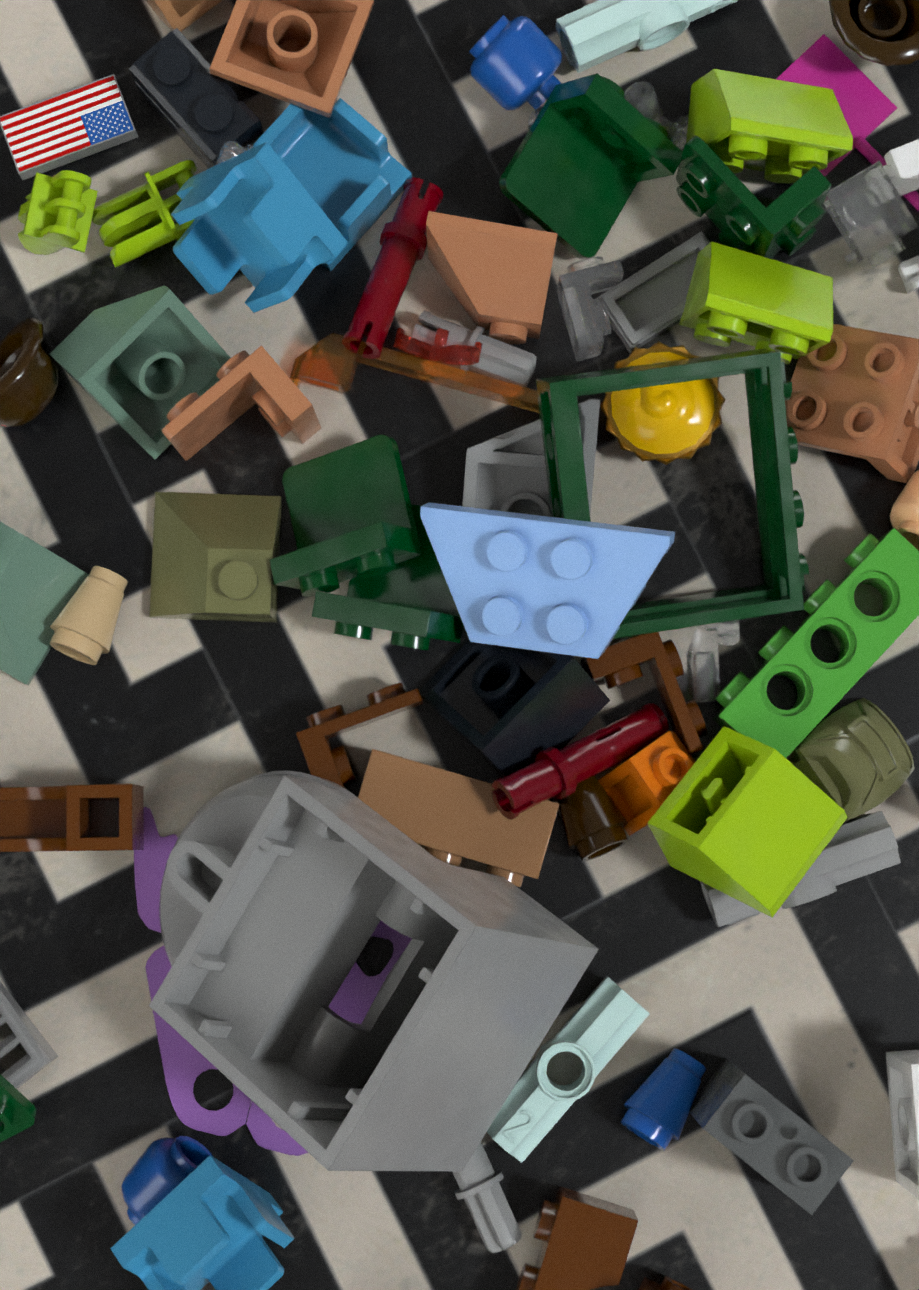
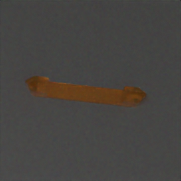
(334, 367)

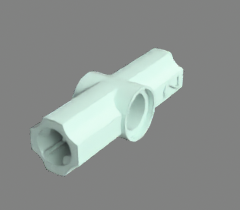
(616, 26)
(591, 1033)

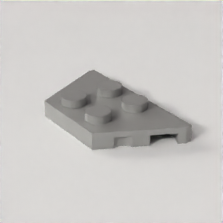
(511, 468)

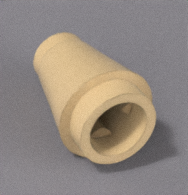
(90, 617)

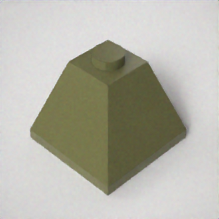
(215, 556)

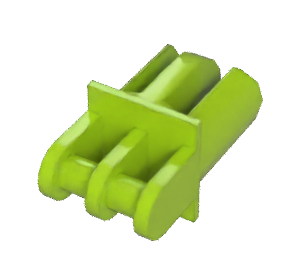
(57, 213)
(140, 218)

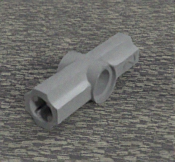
(856, 850)

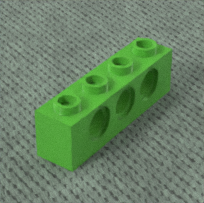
(885, 564)

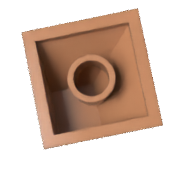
(292, 48)
(494, 272)

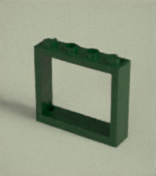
(773, 453)

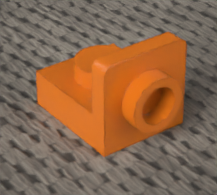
(647, 779)

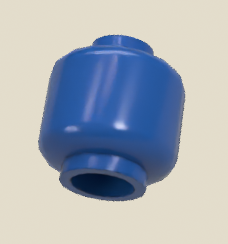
(516, 63)
(159, 1172)

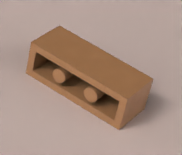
(457, 816)

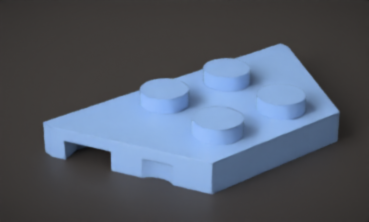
(541, 577)

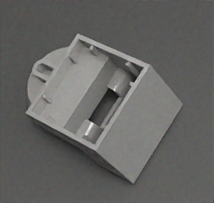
(266, 921)

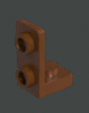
(622, 665)
(331, 722)

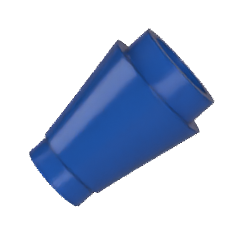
(664, 1100)

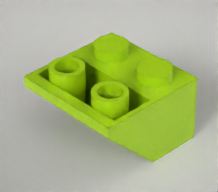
(767, 124)
(758, 303)
(746, 822)

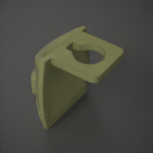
(856, 757)

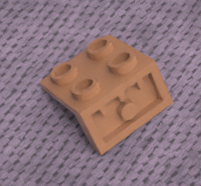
(242, 383)
(860, 399)

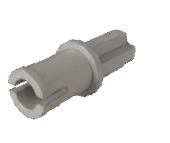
(497, 358)
(487, 1202)

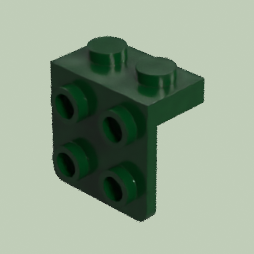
(586, 162)
(744, 223)
(347, 517)
(407, 601)

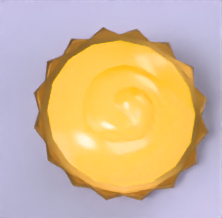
(663, 419)

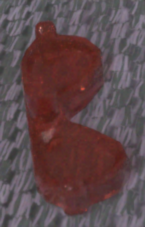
(439, 351)

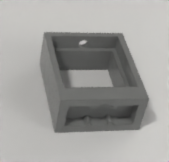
(769, 1136)

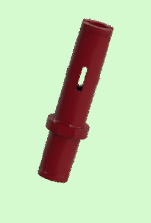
(402, 244)
(559, 771)

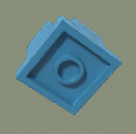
(340, 165)
(254, 220)
(207, 1234)

